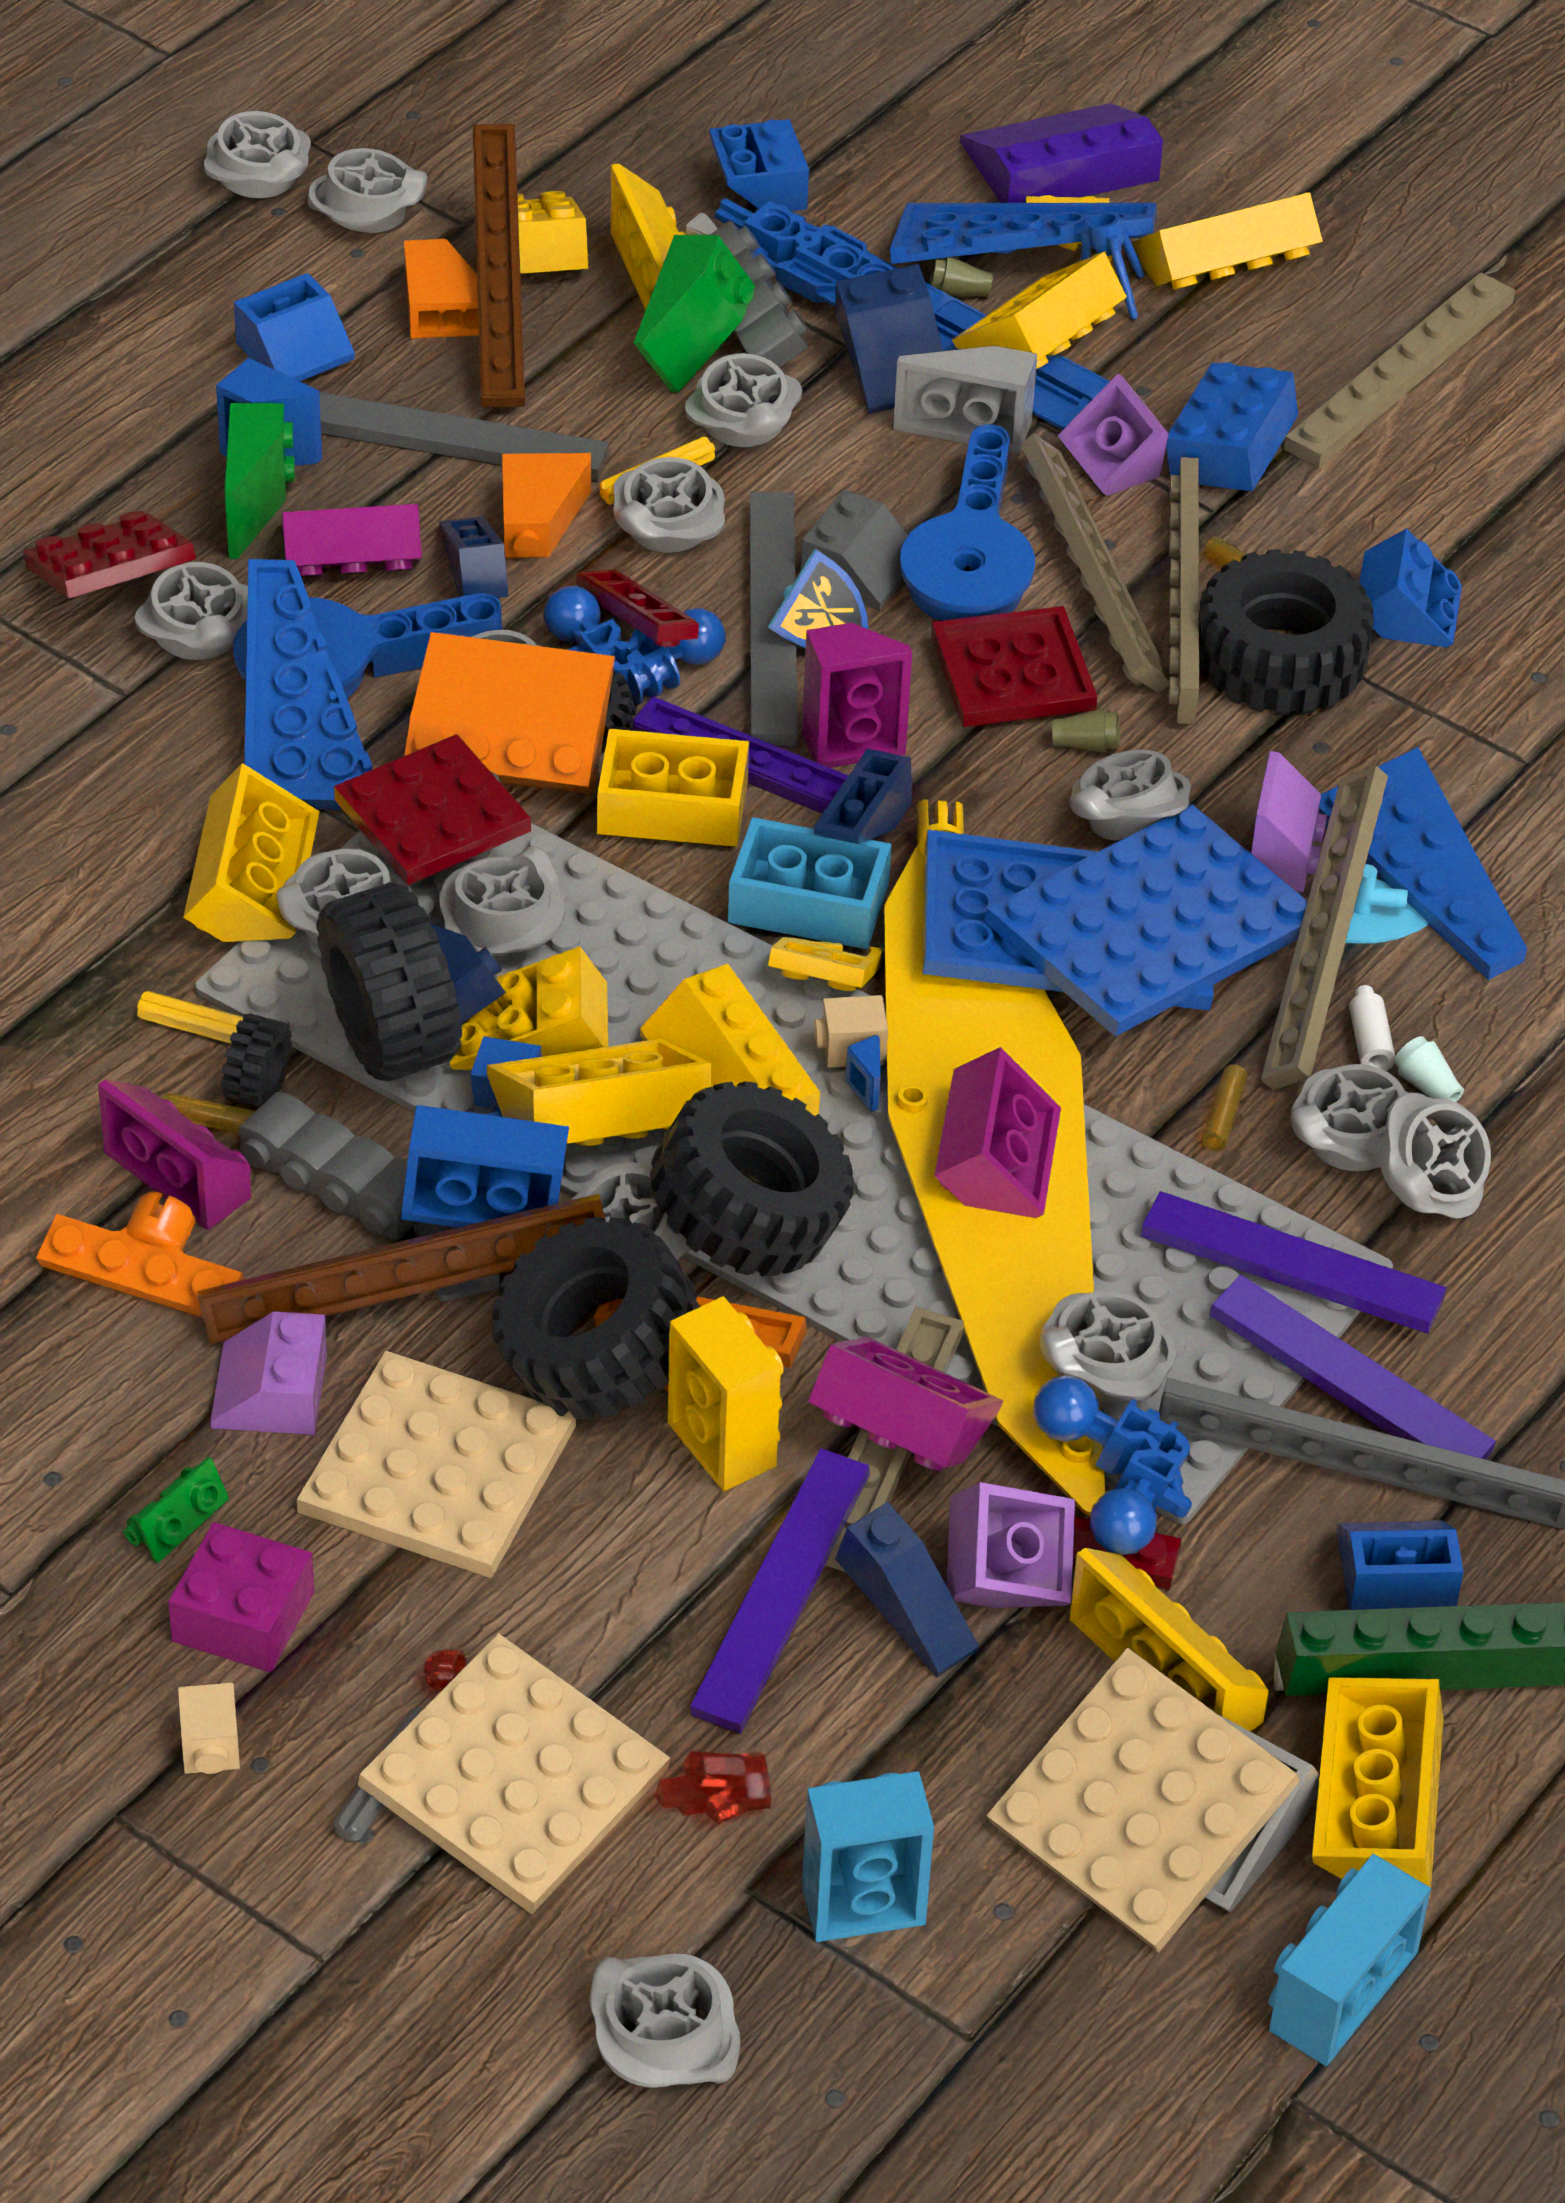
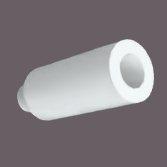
(1371, 1029)

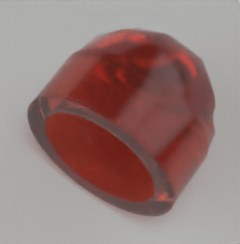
(443, 1667)

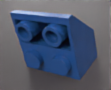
(763, 163)
(292, 328)
(261, 384)
(1410, 592)
(1400, 1564)

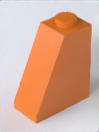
(439, 290)
(541, 499)

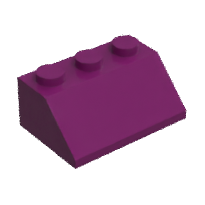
(352, 538)
(854, 694)
(998, 1137)
(172, 1152)
(902, 1402)

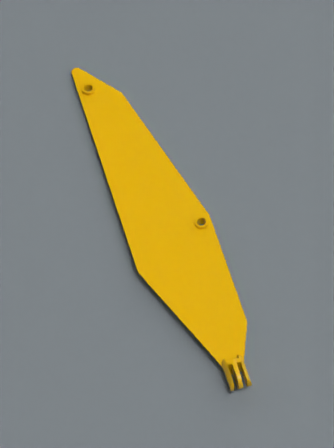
(997, 1265)

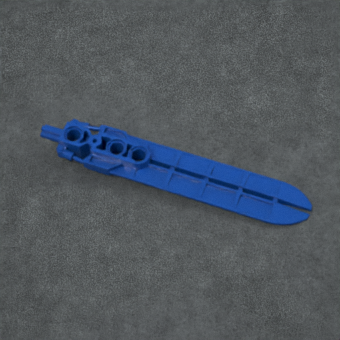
(815, 258)

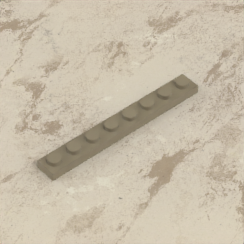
(1398, 370)
(1099, 571)
(1184, 598)
(1324, 929)

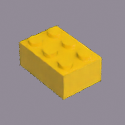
(672, 787)
(724, 1393)

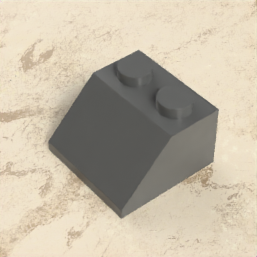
(863, 542)

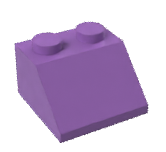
(1288, 823)
(272, 1375)
(1010, 1547)

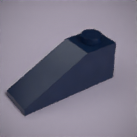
(475, 556)
(869, 799)
(471, 972)
(906, 1588)

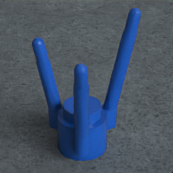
(1106, 234)

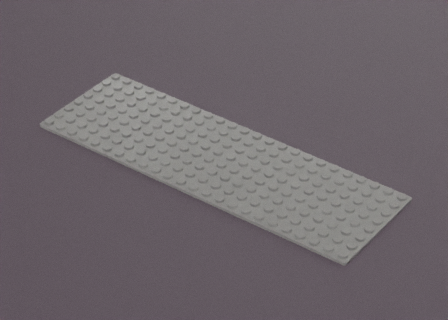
(881, 1250)

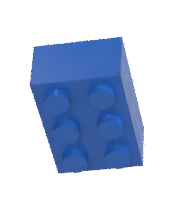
(1234, 424)
(480, 1167)

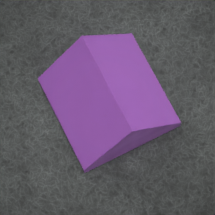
(1117, 439)

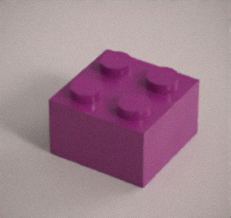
(241, 1597)

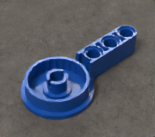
(971, 536)
(390, 639)

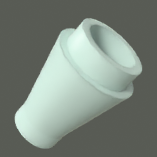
(1427, 1070)

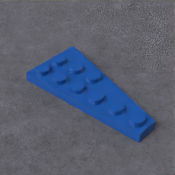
(1002, 228)
(295, 705)
(1428, 853)

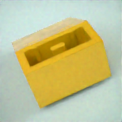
(551, 234)
(545, 1004)

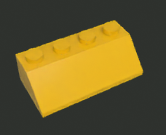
(640, 228)
(1228, 241)
(1050, 311)
(246, 852)
(725, 1026)
(602, 1089)
(1126, 1610)
(1379, 1775)

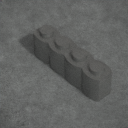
(767, 324)
(328, 1161)

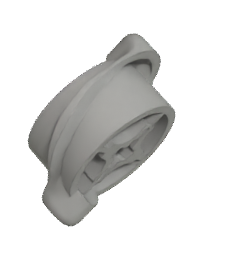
(257, 154)
(367, 190)
(743, 400)
(669, 518)
(194, 610)
(1129, 793)
(328, 878)
(504, 902)
(1345, 1114)
(1445, 1154)
(620, 1193)
(1099, 1341)
(668, 2037)

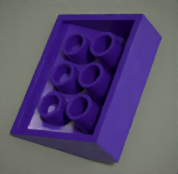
(1067, 154)

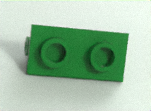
(179, 1511)

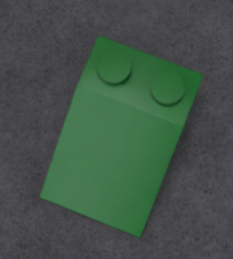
(692, 307)
(256, 470)

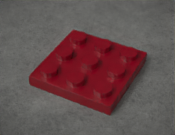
(108, 554)
(1013, 666)
(432, 809)

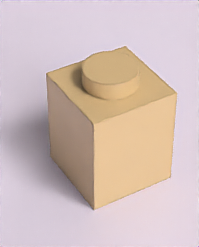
(848, 1022)
(208, 1728)

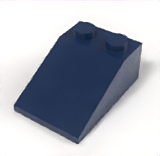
(885, 319)

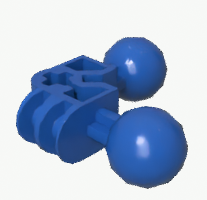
(574, 617)
(1136, 1445)

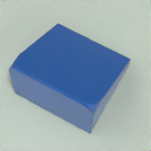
(864, 1070)

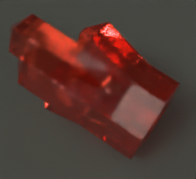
(718, 1785)

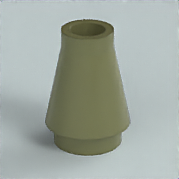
(960, 278)
(1088, 731)

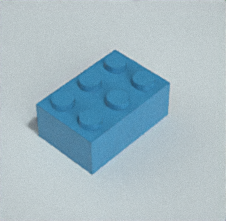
(808, 884)
(867, 1856)
(1348, 1958)

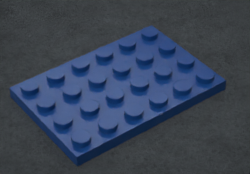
(964, 879)
(1151, 919)

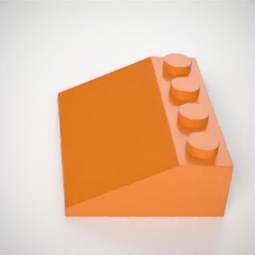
(517, 706)

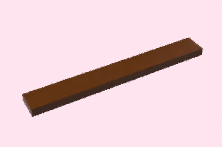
(498, 266)
(389, 1270)

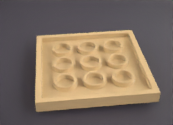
(436, 1464)
(514, 1773)
(1143, 1799)

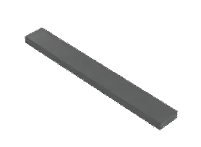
(447, 433)
(771, 656)
(1364, 1453)

